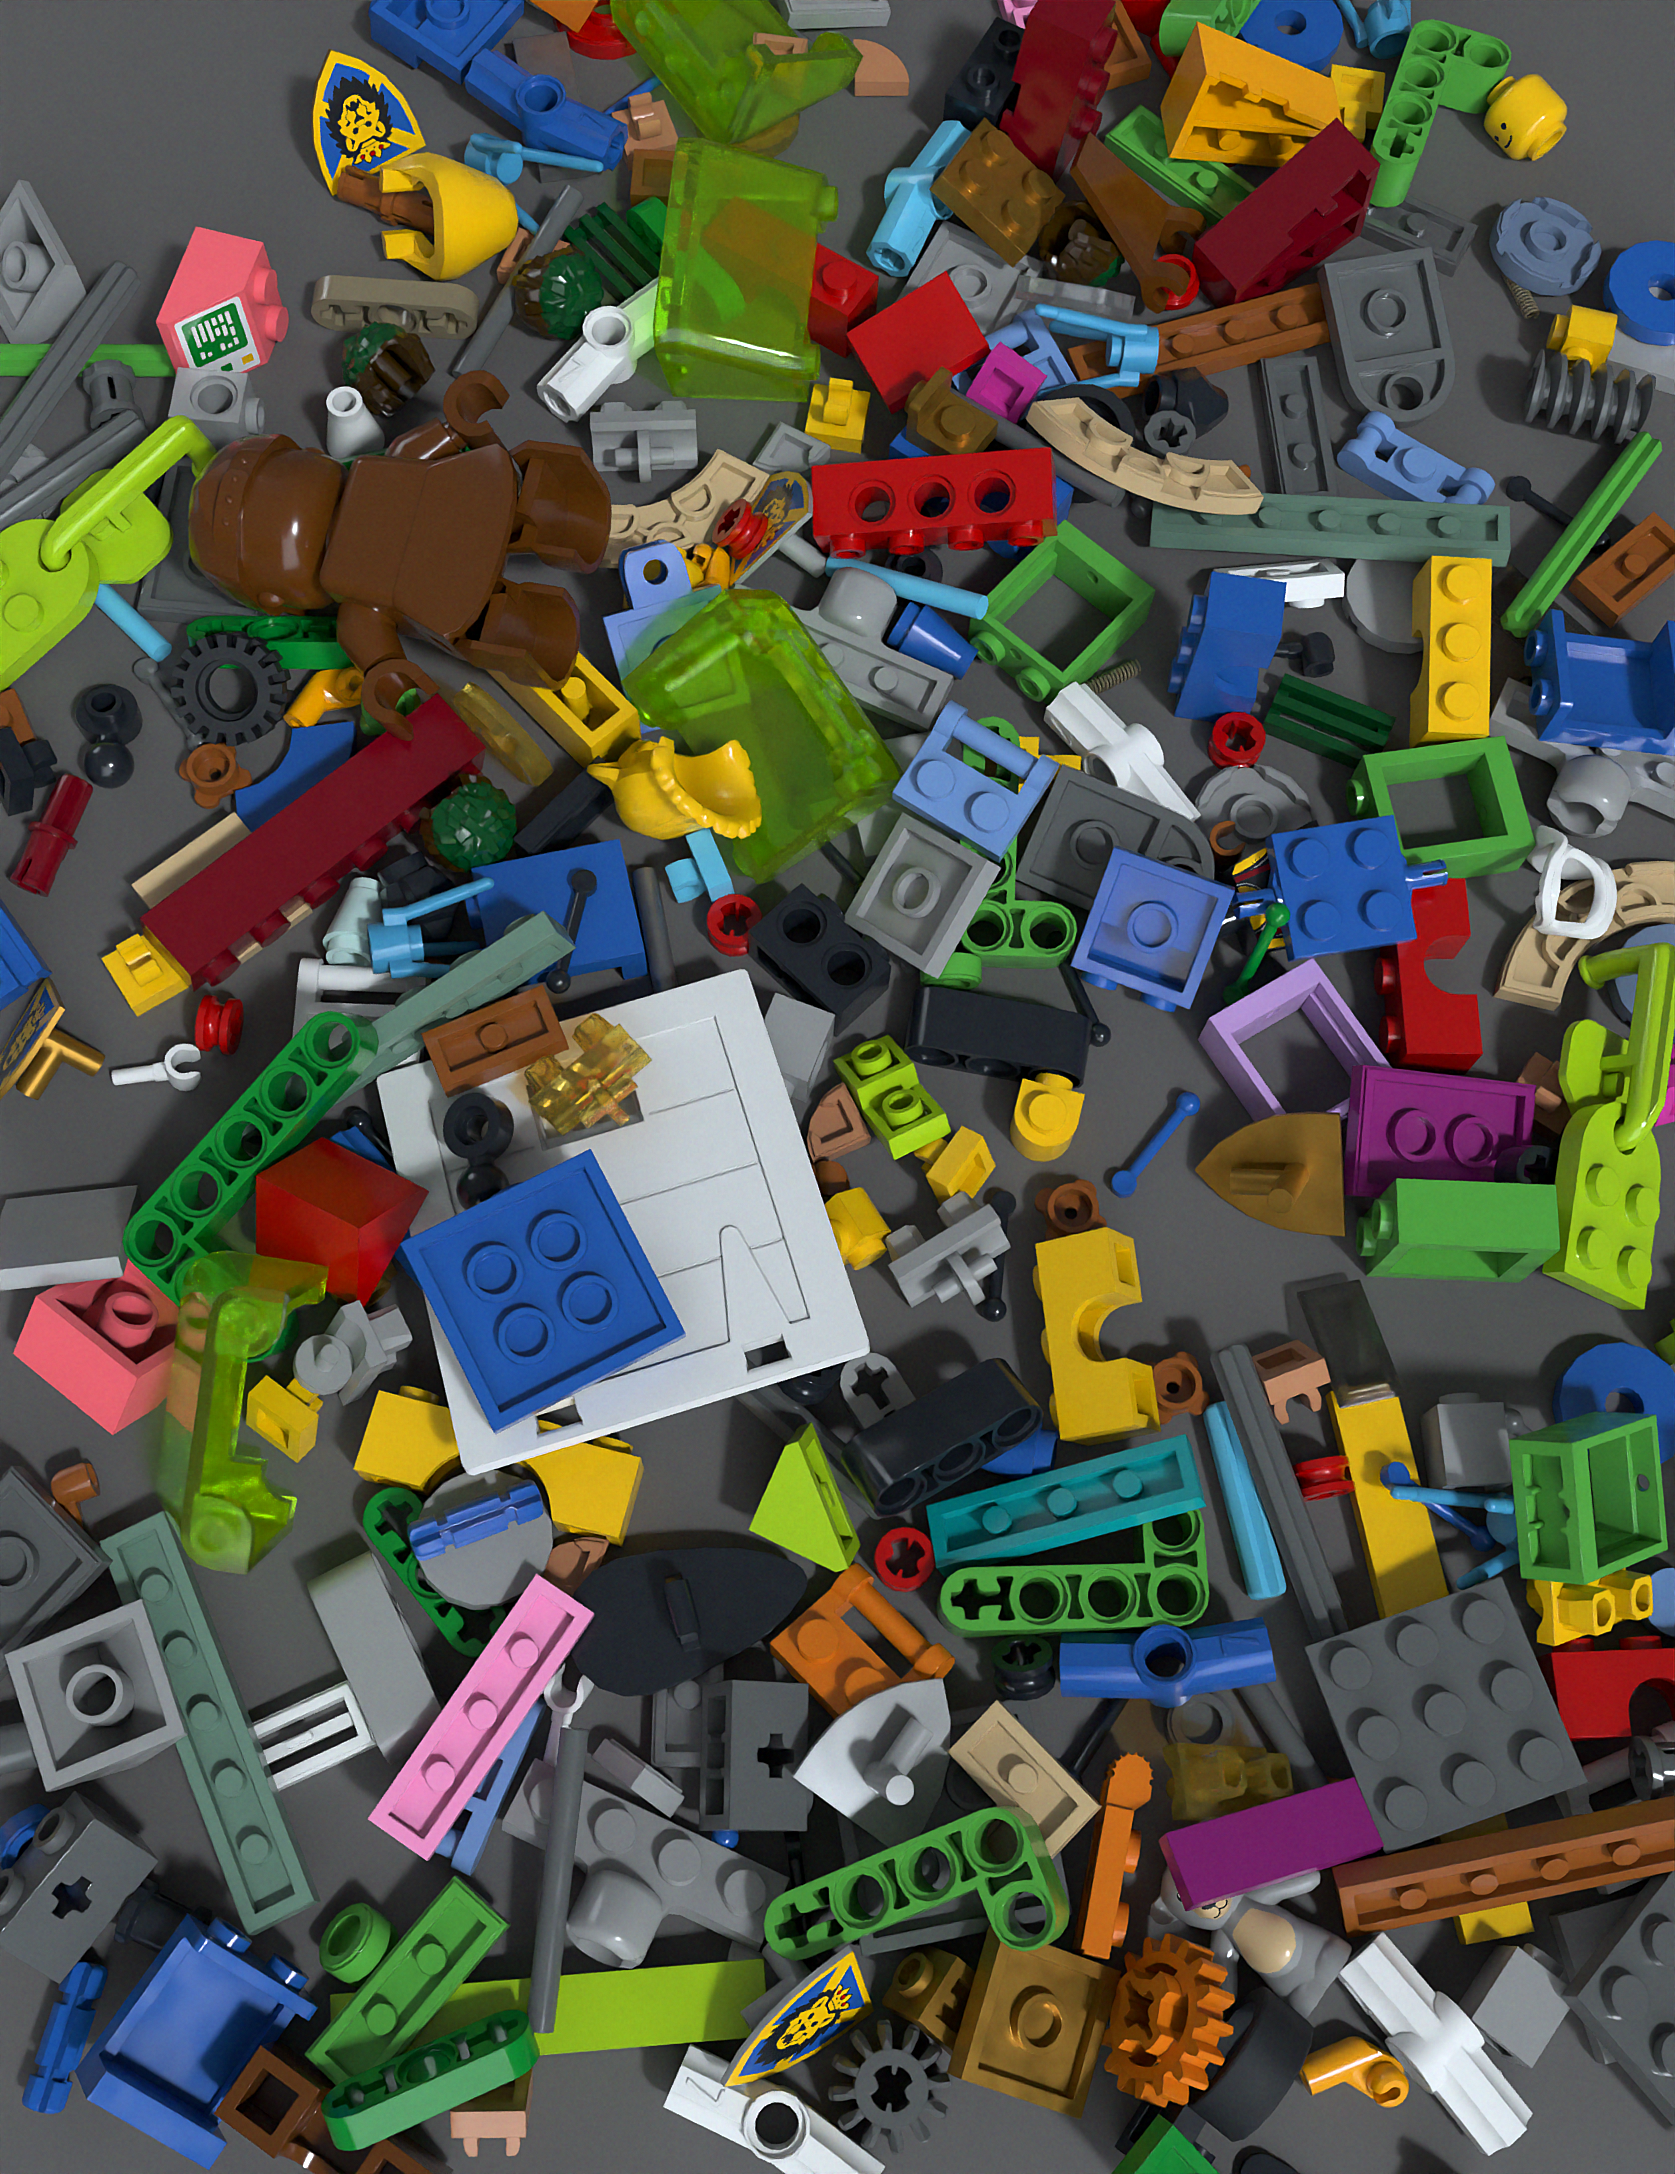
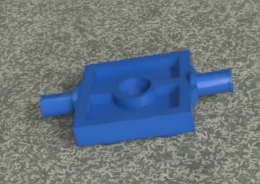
(1342, 887)

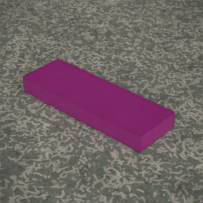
(1270, 1843)

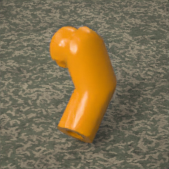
(713, 564)
(325, 692)
(1359, 2065)

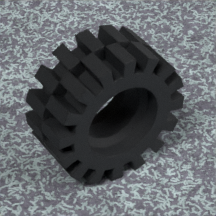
(195, 696)

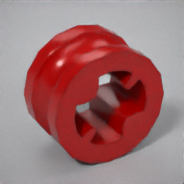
(740, 529)
(1232, 724)
(731, 905)
(219, 1024)
(1323, 1478)
(923, 1566)

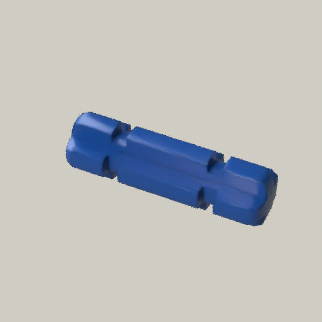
(475, 1519)
(64, 2038)

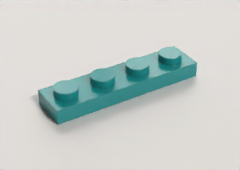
(1065, 1505)

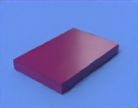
(1430, 1127)

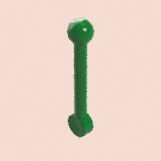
(1276, 916)

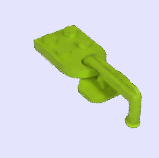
(102, 537)
(1607, 1151)

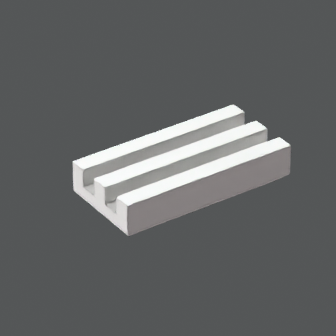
(328, 1758)

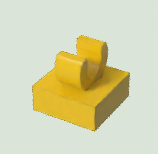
(838, 415)
(142, 974)
(956, 1165)
(284, 1416)

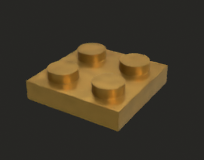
(998, 192)
(1034, 2024)

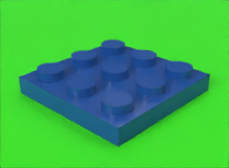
(543, 1291)

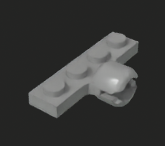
(850, 633)
(1590, 781)
(642, 1872)

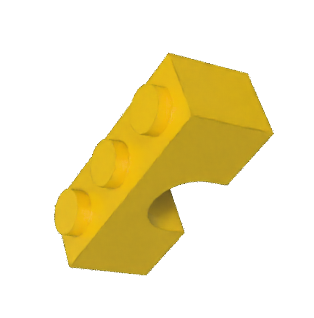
(1455, 622)
(1080, 1285)

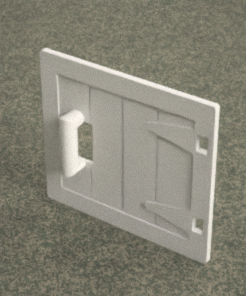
(710, 1190)

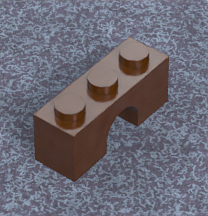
(280, 2112)

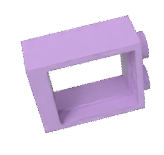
(1300, 988)

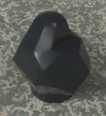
(1189, 395)
(412, 881)

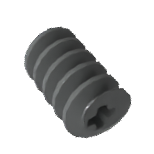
(1588, 398)

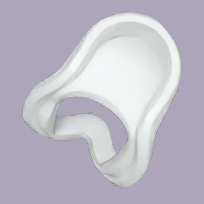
(1560, 861)

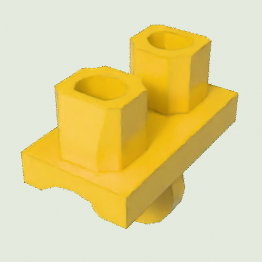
(1591, 1608)

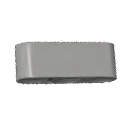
(378, 1654)

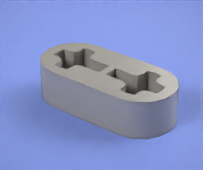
(892, 1390)

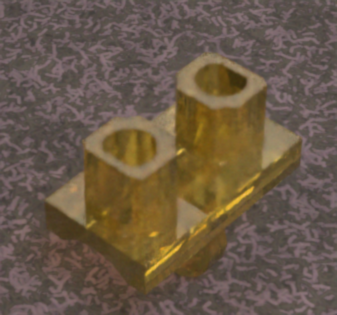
(592, 1082)
(1223, 1779)

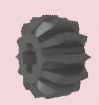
(914, 2086)

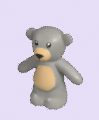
(1287, 1952)

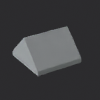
(36, 273)
(96, 1697)

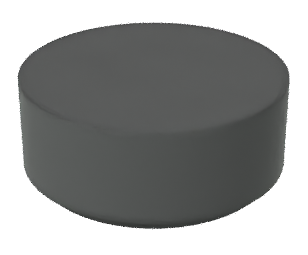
(1201, 1720)

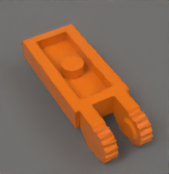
(1112, 1851)

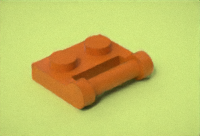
(837, 1662)

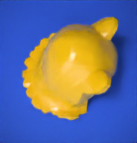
(679, 793)

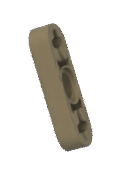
(430, 307)

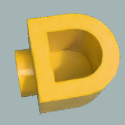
(1583, 334)
(1045, 1117)
(857, 1227)

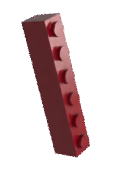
(311, 846)

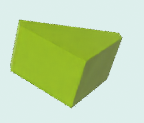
(805, 1506)

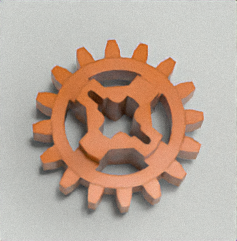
(1167, 2021)

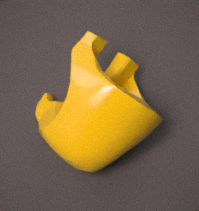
(470, 211)

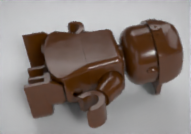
(410, 544)

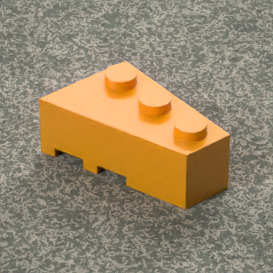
(1242, 103)

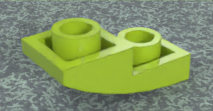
(891, 1097)

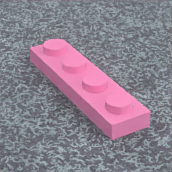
(481, 1717)

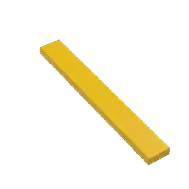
(1403, 1576)

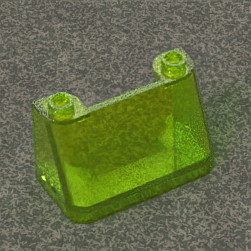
(716, 72)
(739, 274)
(761, 679)
(213, 1498)

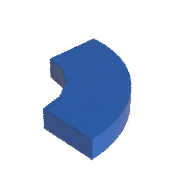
(311, 757)

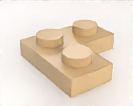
(1023, 1774)

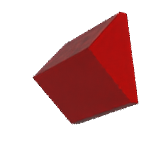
(916, 339)
(335, 1213)

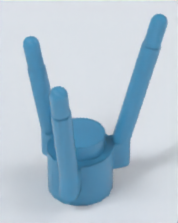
(1384, 28)
(505, 162)
(1128, 346)
(400, 948)
(1499, 1520)

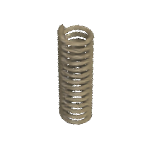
(1520, 295)
(1108, 684)

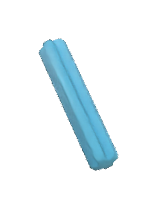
(1244, 1507)

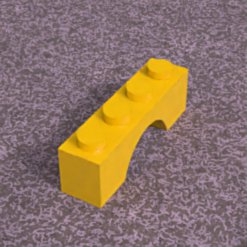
(415, 1448)

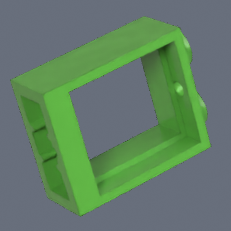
(1093, 576)
(1493, 789)
(1459, 1230)
(1556, 1499)

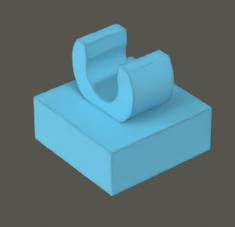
(701, 872)

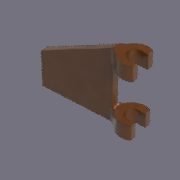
(1136, 219)

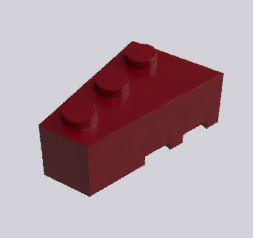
(1060, 80)
(1289, 220)

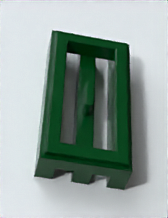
(594, 229)
(1330, 715)

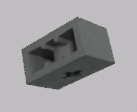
(734, 1786)
(100, 1869)

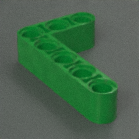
(235, 1172)

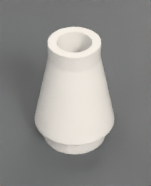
(350, 425)

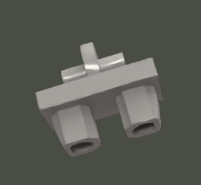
(644, 438)
(952, 1258)
(351, 1351)

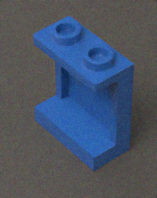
(1602, 688)
(528, 885)
(191, 2035)

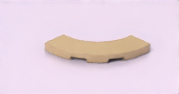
(1108, 453)
(689, 512)
(1541, 963)

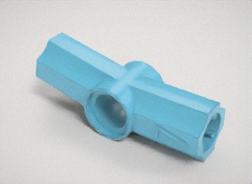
(911, 203)

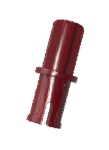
(52, 835)

